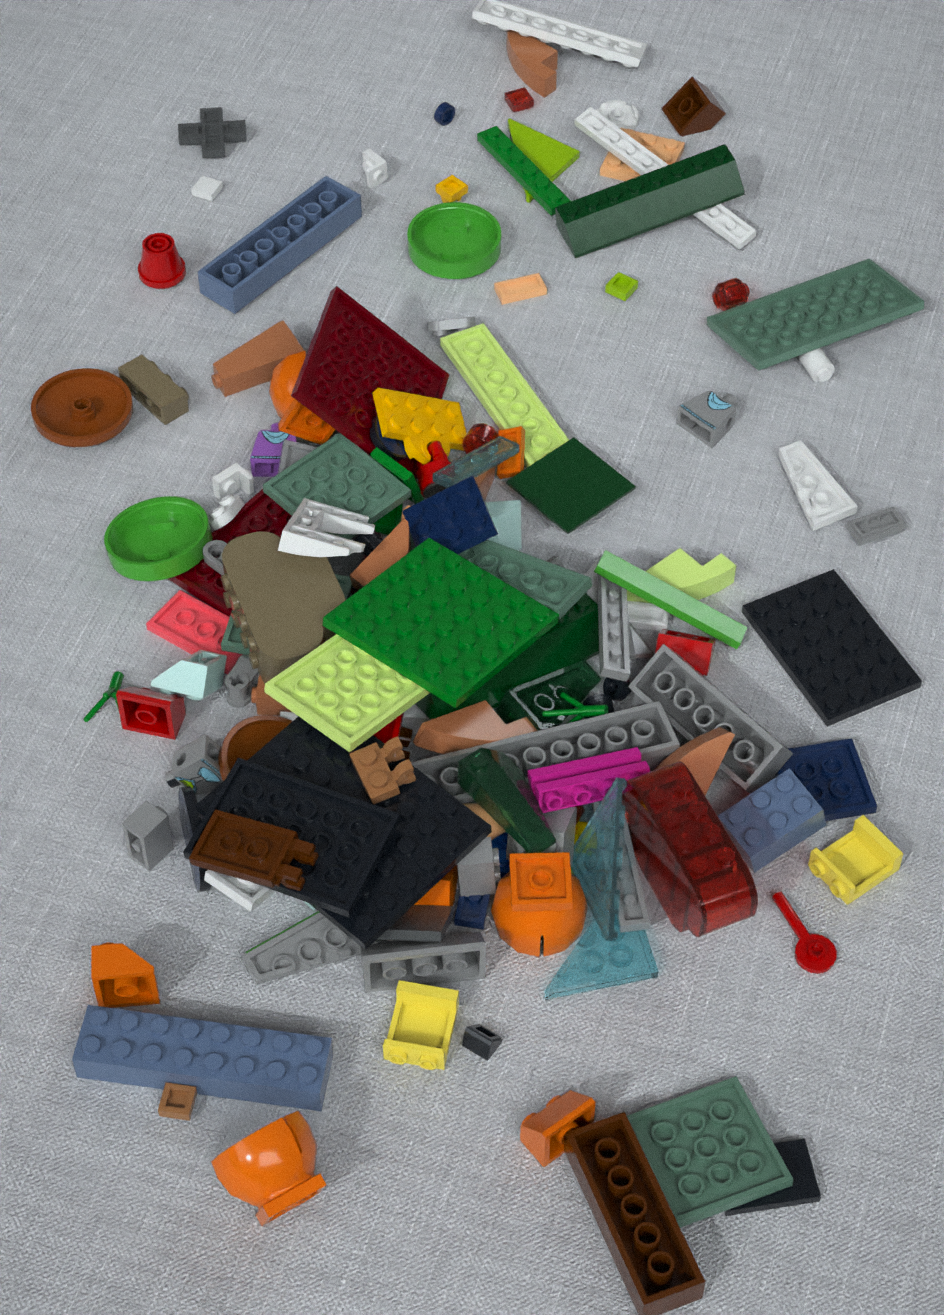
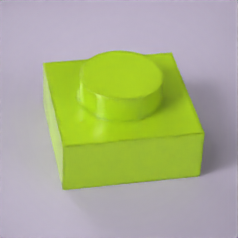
(621, 286)

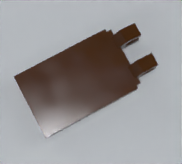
(252, 851)

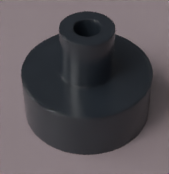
(616, 689)

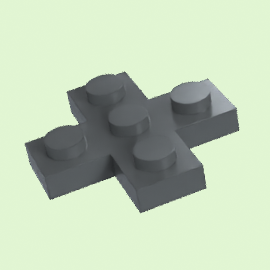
(212, 132)

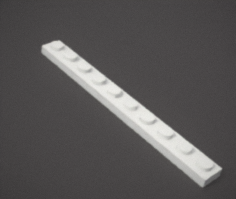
(644, 161)

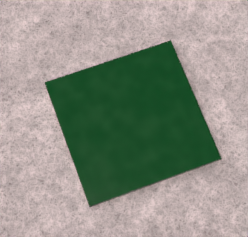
(570, 485)

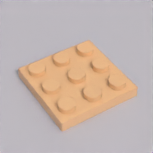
(664, 148)

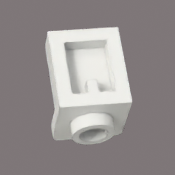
(375, 168)
(231, 480)

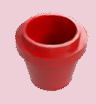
(160, 262)

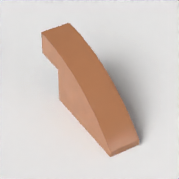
(533, 62)
(387, 553)
(467, 729)
(702, 755)

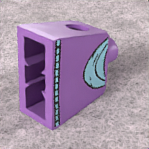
(267, 451)

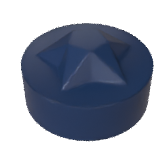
(444, 113)

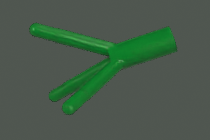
(114, 686)
(581, 712)

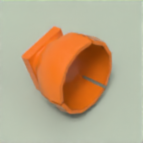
(294, 416)
(538, 900)
(272, 1167)

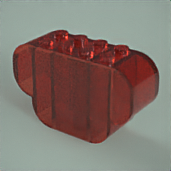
(687, 852)

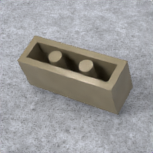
(154, 389)

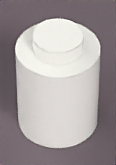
(817, 365)

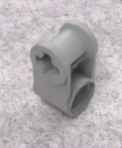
(240, 682)

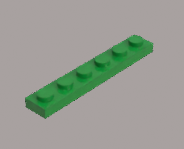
(522, 169)

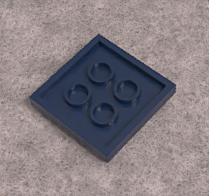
(452, 518)
(833, 778)

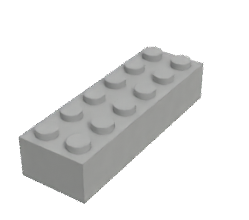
(699, 706)

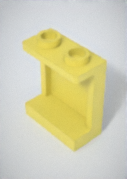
(856, 861)
(421, 1025)

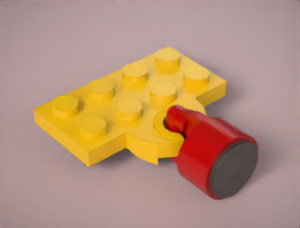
(425, 426)

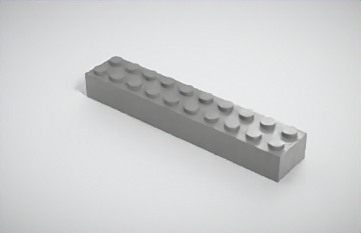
(629, 728)

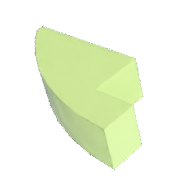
(691, 577)

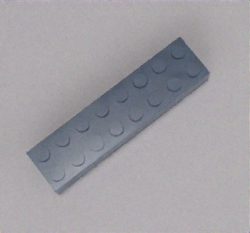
(279, 244)
(204, 1054)

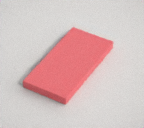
(192, 626)

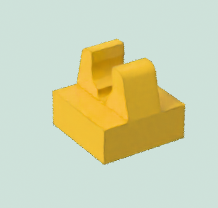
(451, 189)

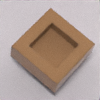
(177, 1101)

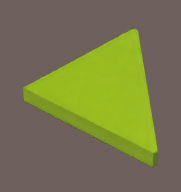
(545, 152)

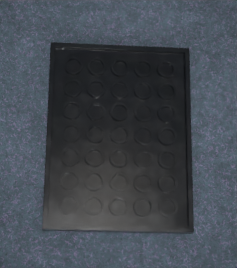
(426, 845)

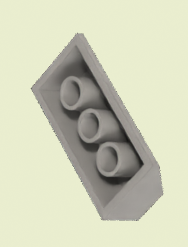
(427, 963)

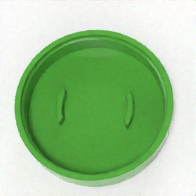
(454, 240)
(157, 538)

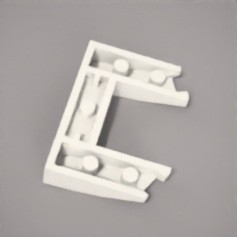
(304, 534)

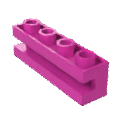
(583, 779)

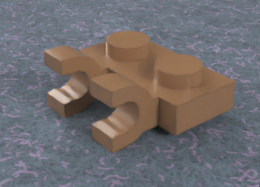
(375, 774)

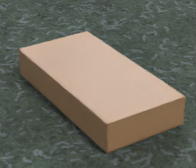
(520, 288)

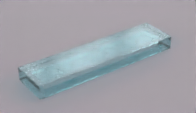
(476, 462)

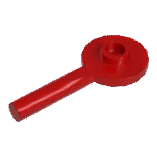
(812, 951)

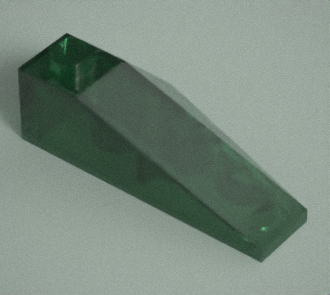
(544, 695)
(506, 796)

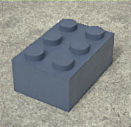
(772, 820)

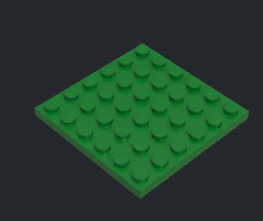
(441, 621)

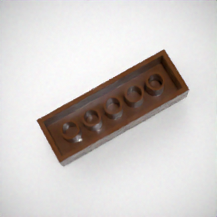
(634, 1216)

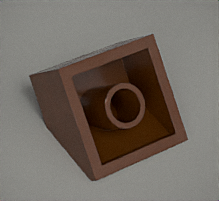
(693, 109)

